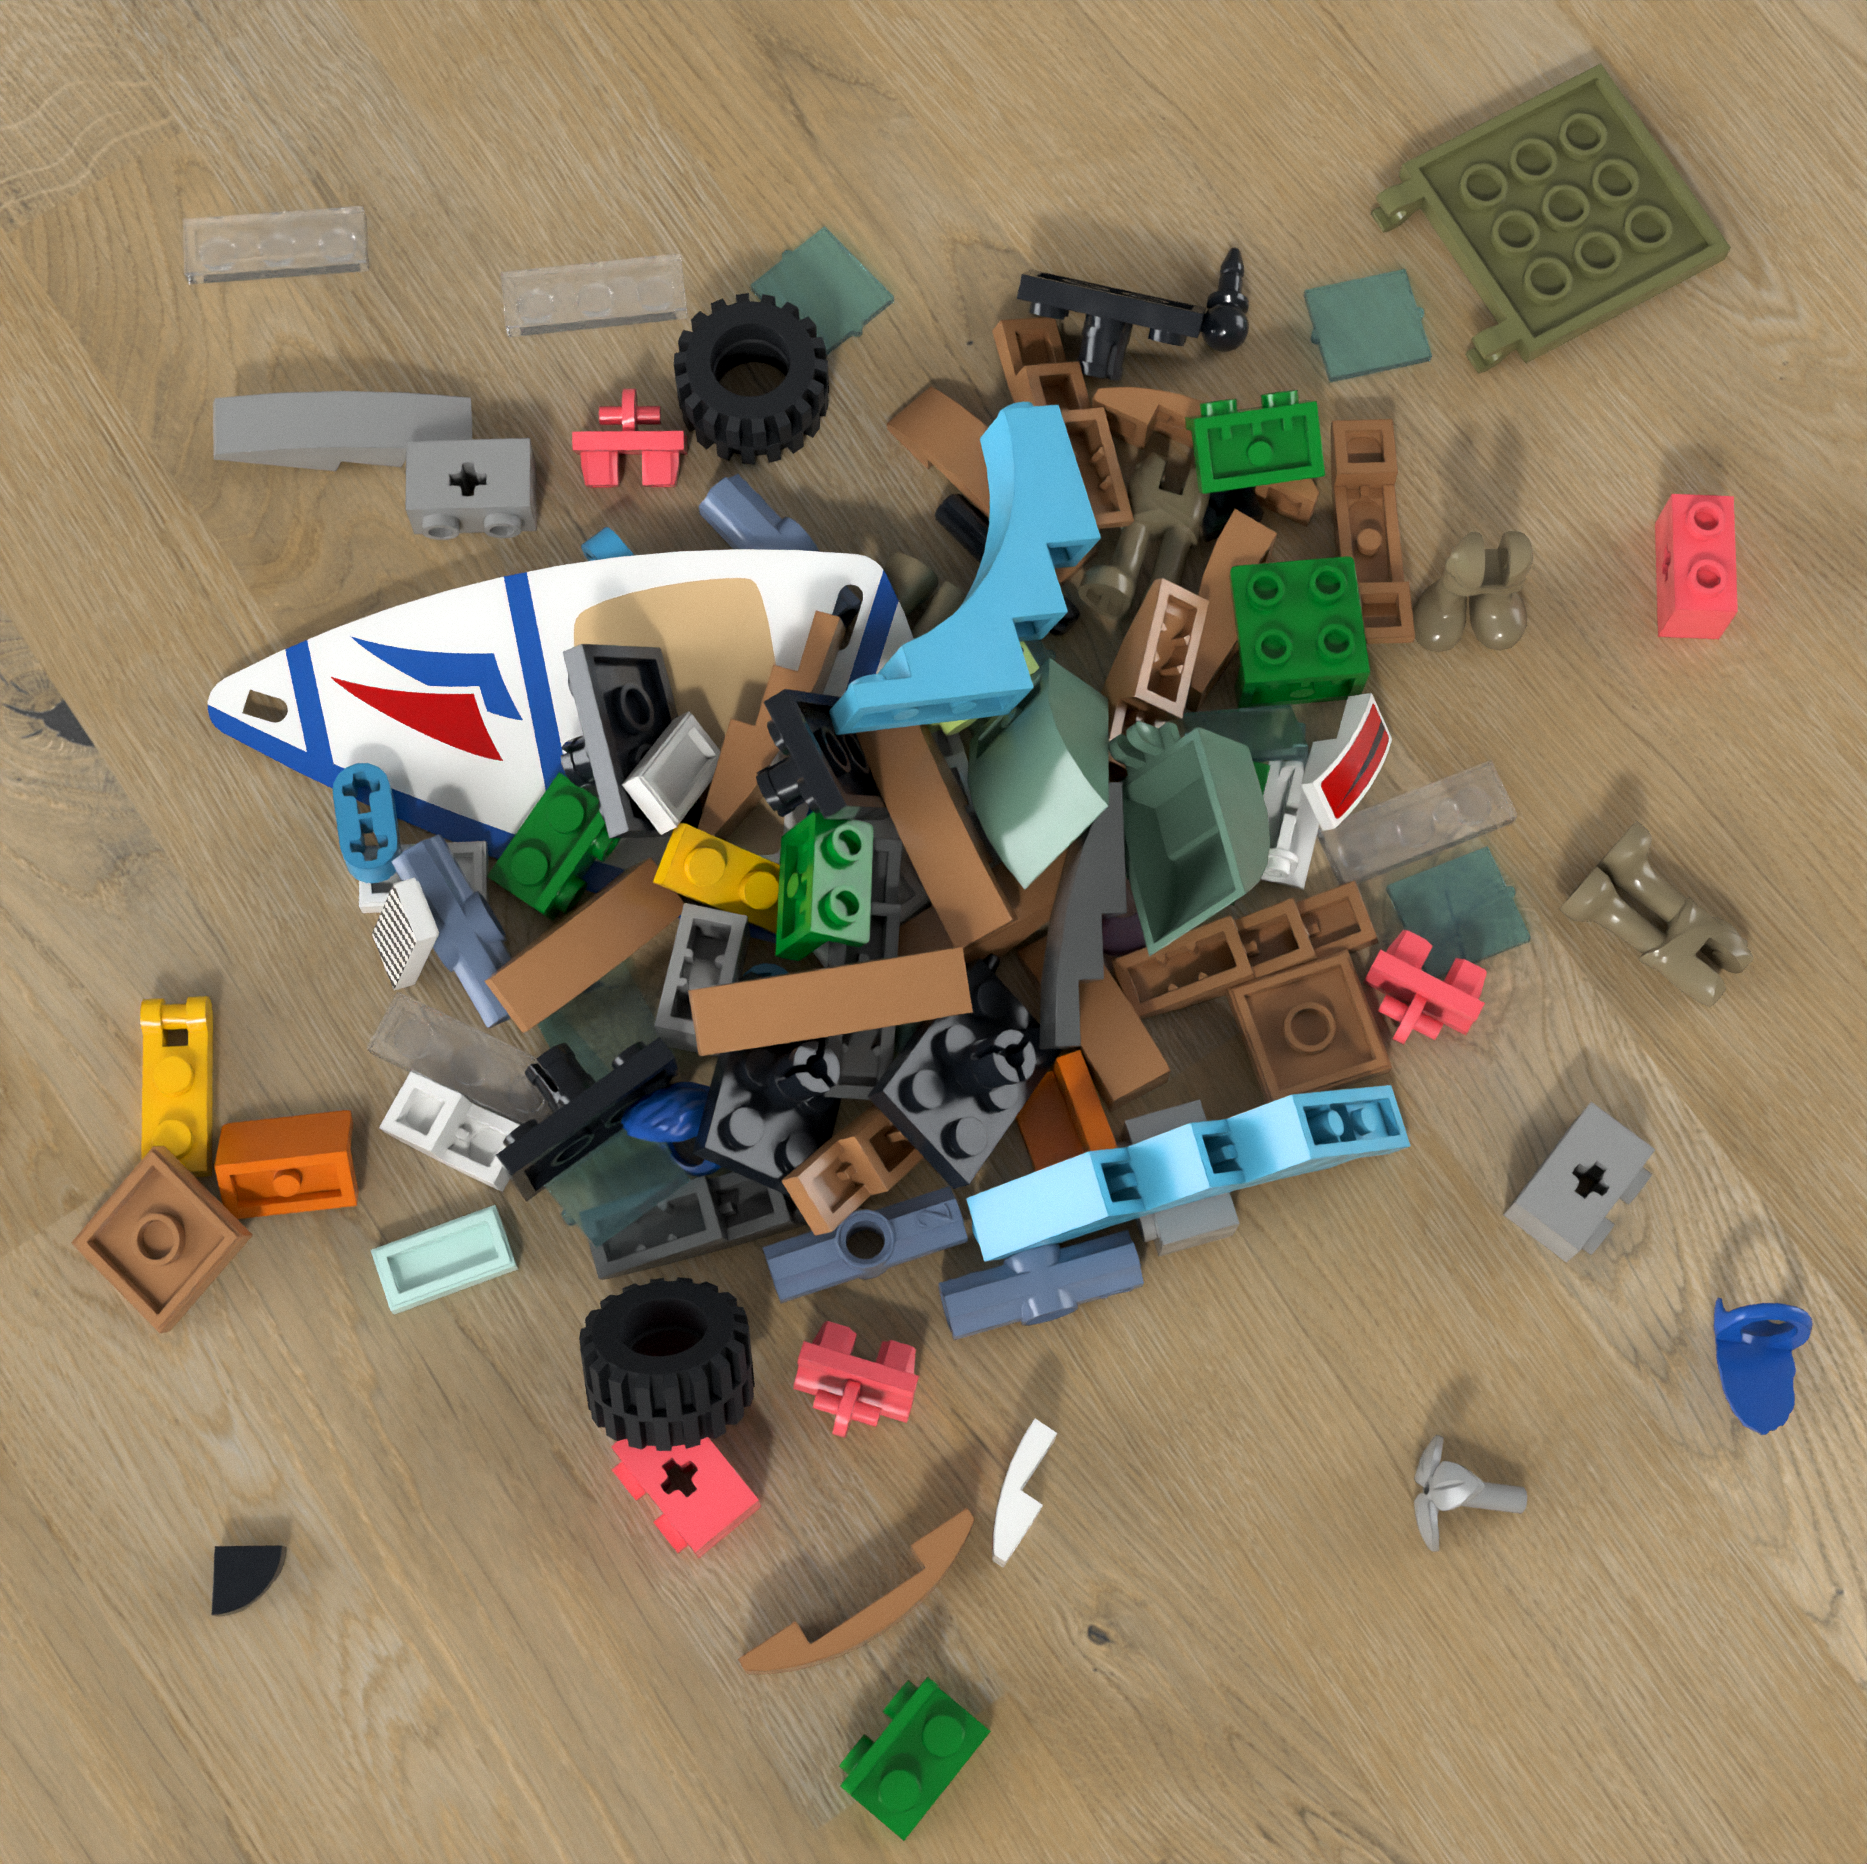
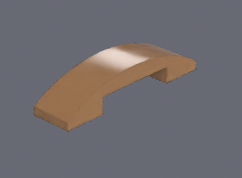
(1139, 411)
(949, 438)
(1368, 525)
(790, 1648)

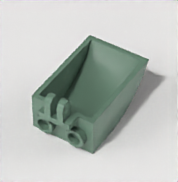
(1041, 771)
(1189, 826)

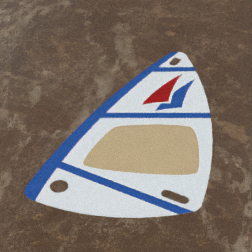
(474, 700)

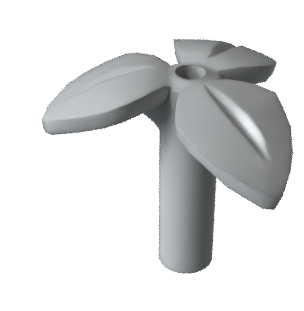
(1455, 1486)

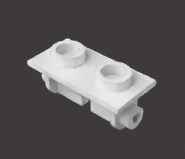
(1291, 824)

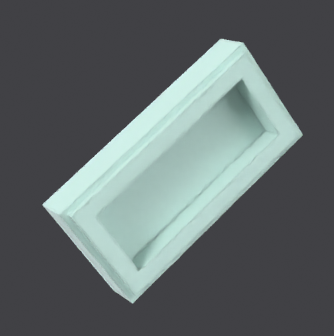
(444, 1259)

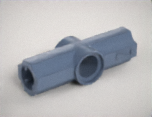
(751, 523)
(468, 929)
(908, 1233)
(1040, 1284)

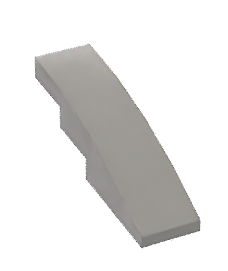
(334, 427)

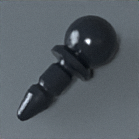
(1226, 321)

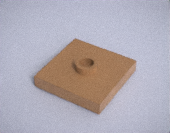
(1308, 1028)
(161, 1239)

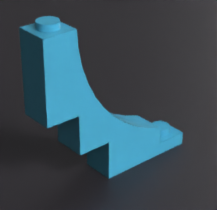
(975, 657)
(1186, 1166)

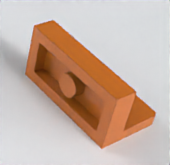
(1064, 1115)
(287, 1164)

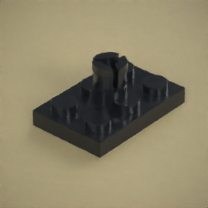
(1109, 317)
(622, 712)
(820, 766)
(965, 1078)
(769, 1108)
(582, 1109)

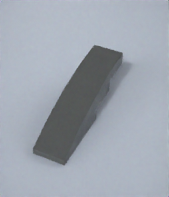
(1088, 891)
(869, 1053)
(698, 1221)

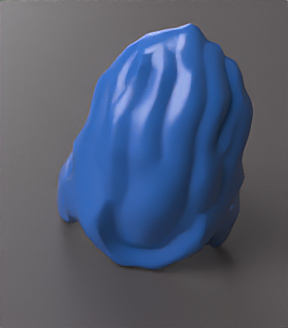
(671, 1117)
(1758, 1360)

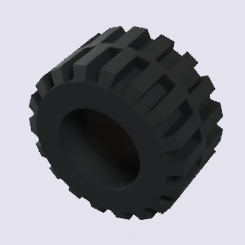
(745, 335)
(667, 1363)

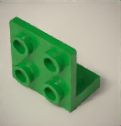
(1298, 632)

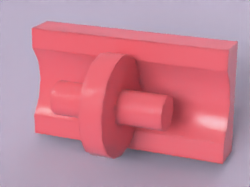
(602, 448)
(1421, 999)
(856, 1386)

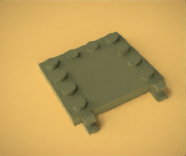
(1557, 216)

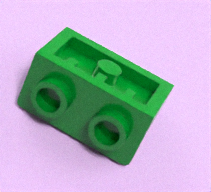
(1256, 443)
(555, 849)
(824, 885)
(913, 1756)

